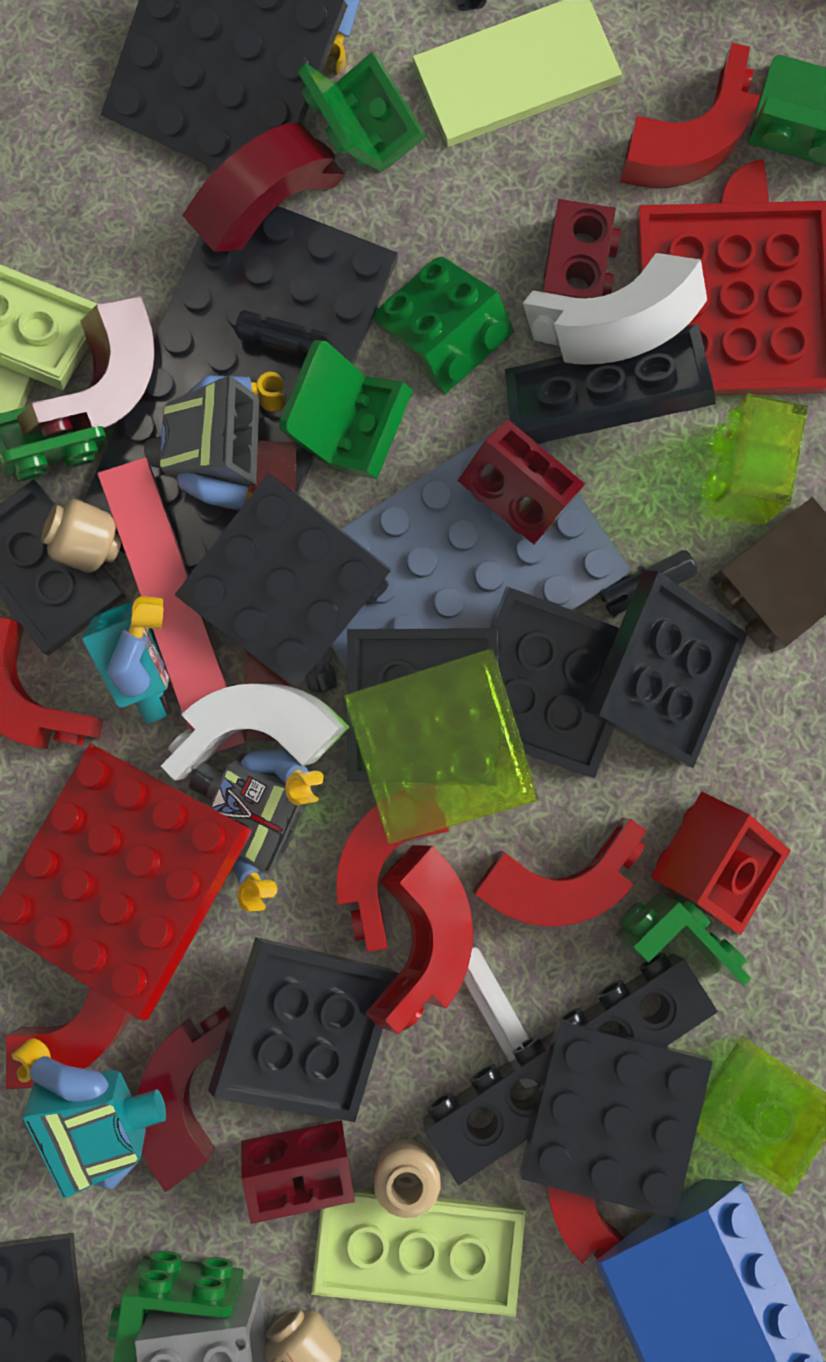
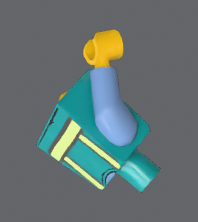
(130, 657)
(84, 1120)

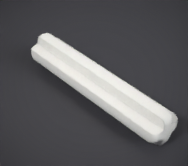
(495, 1008)

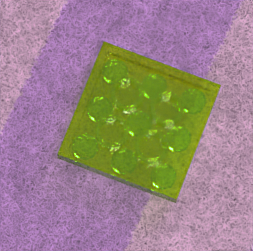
(441, 747)

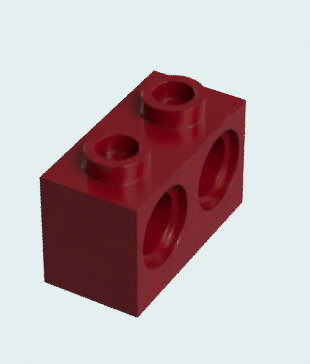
(572, 258)
(520, 481)
(296, 1172)

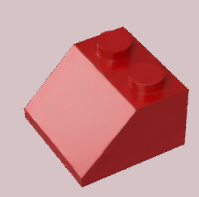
(721, 861)

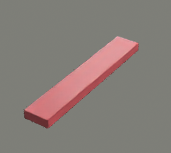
(160, 573)

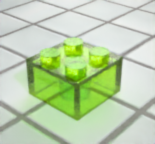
(755, 459)
(764, 1115)

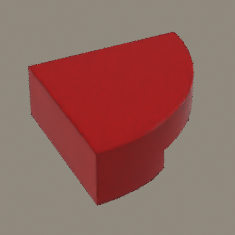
(747, 184)

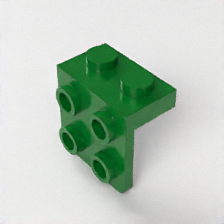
(792, 110)
(363, 113)
(446, 321)
(343, 413)
(31, 453)
(654, 925)
(172, 1286)

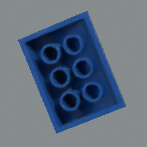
(706, 1285)

